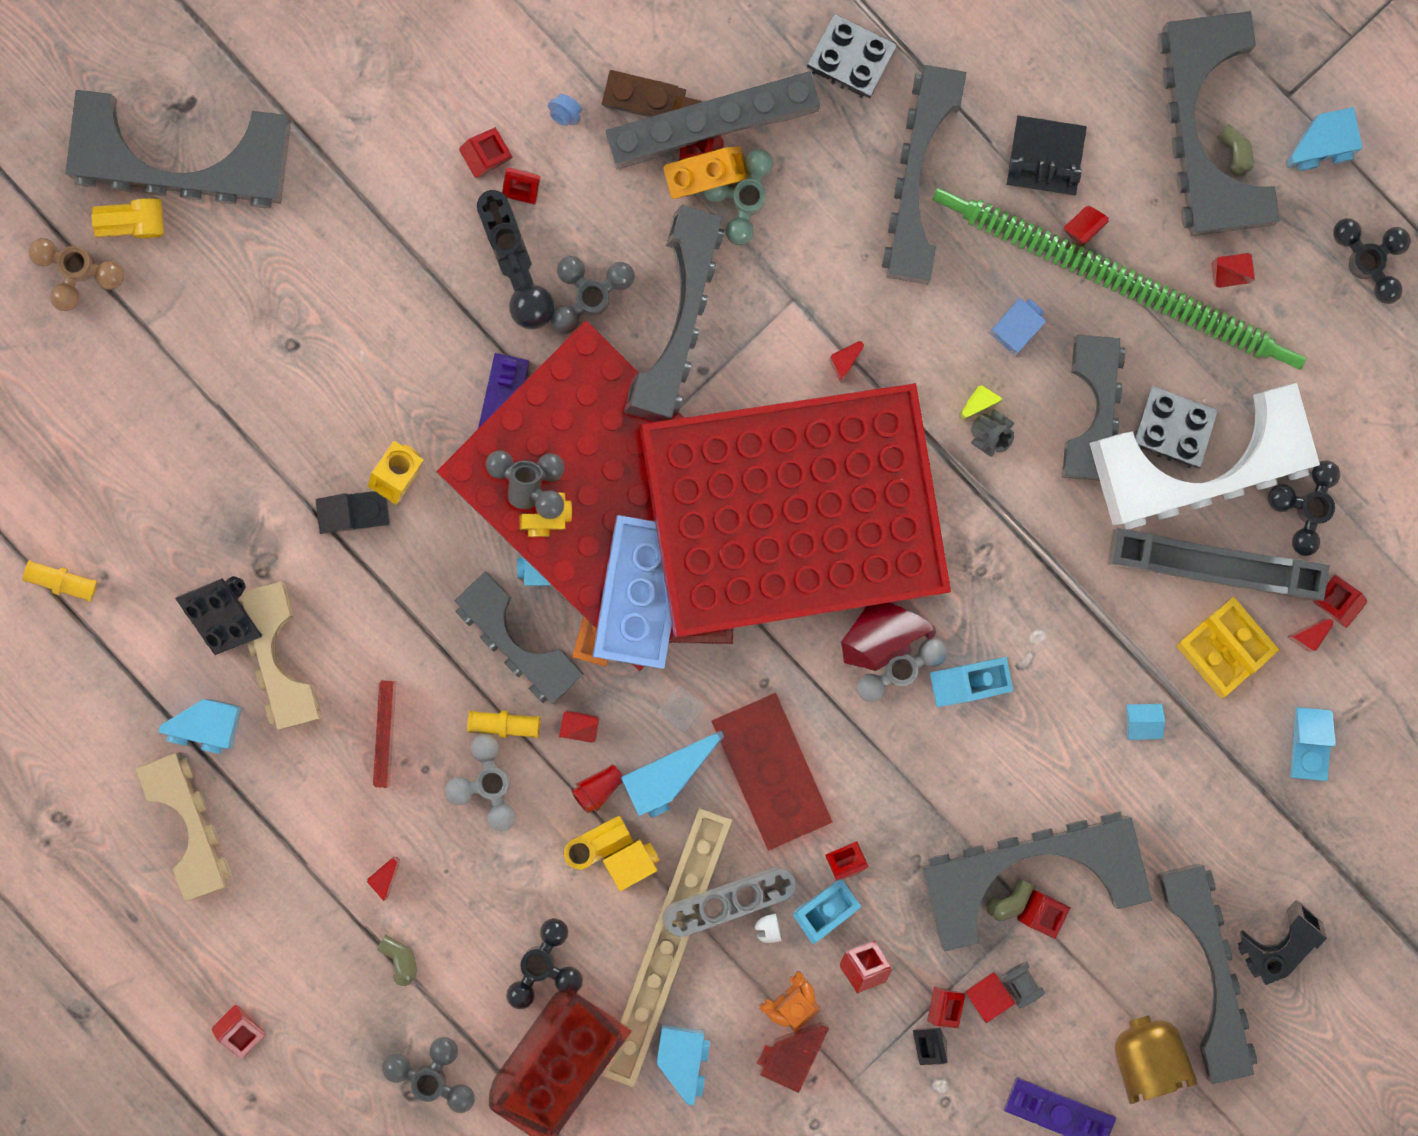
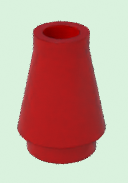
(596, 789)

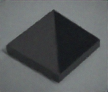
(930, 1046)

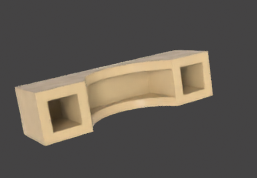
(289, 699)
(170, 784)

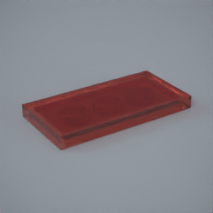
(772, 771)

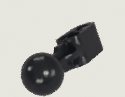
(530, 303)

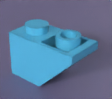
(1328, 136)
(204, 722)
(680, 1060)

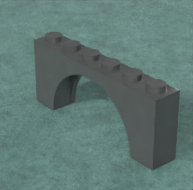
(249, 172)
(1212, 198)
(960, 883)

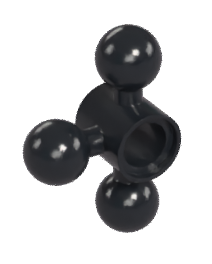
(1394, 241)
(1283, 498)
(553, 934)

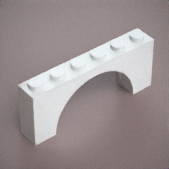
(1277, 448)

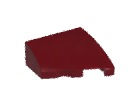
(883, 634)

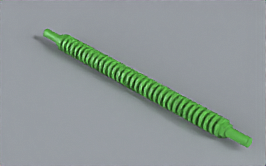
(1263, 345)

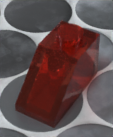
(792, 1056)

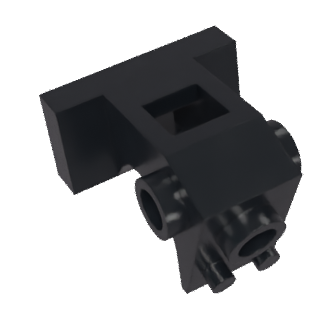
(1304, 934)

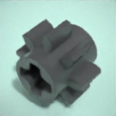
(992, 433)

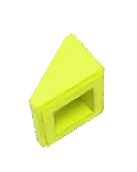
(980, 400)

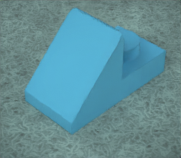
(1312, 744)
(826, 910)

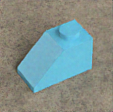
(971, 682)

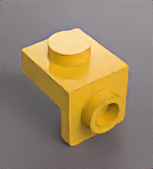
(540, 527)

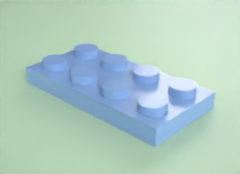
(634, 603)

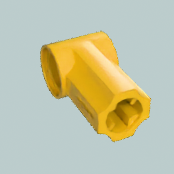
(140, 218)
(601, 842)

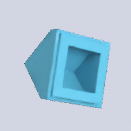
(1145, 721)

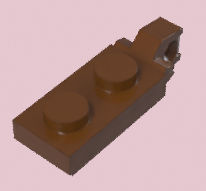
(643, 95)

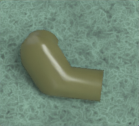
(1241, 150)
(1012, 905)
(403, 960)

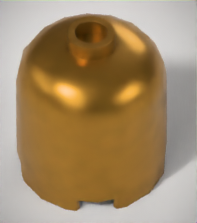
(1152, 1059)

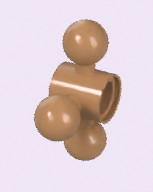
(65, 295)

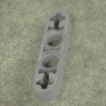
(728, 897)

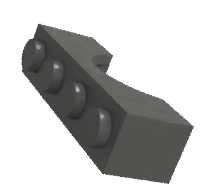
(1097, 363)
(487, 605)

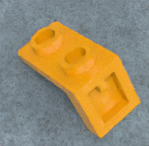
(706, 172)

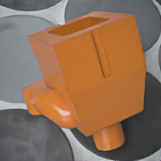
(795, 1007)

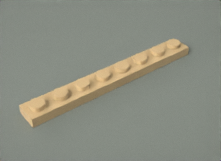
(666, 949)

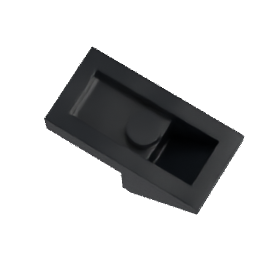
(352, 512)

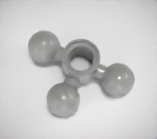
(931, 653)
(460, 790)

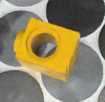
(393, 485)
(631, 864)

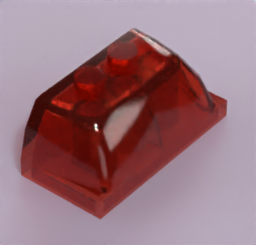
(556, 1064)

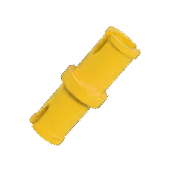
(59, 581)
(503, 724)

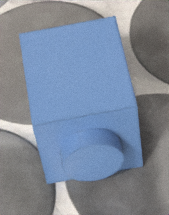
(1018, 325)

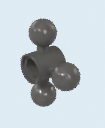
(572, 271)
(526, 479)
(442, 1052)

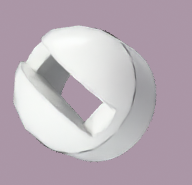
(771, 929)

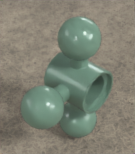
(740, 229)

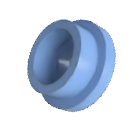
(565, 110)

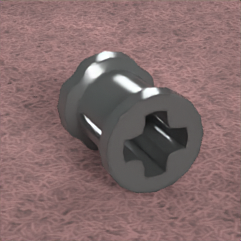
(1022, 984)

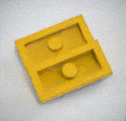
(1227, 647)

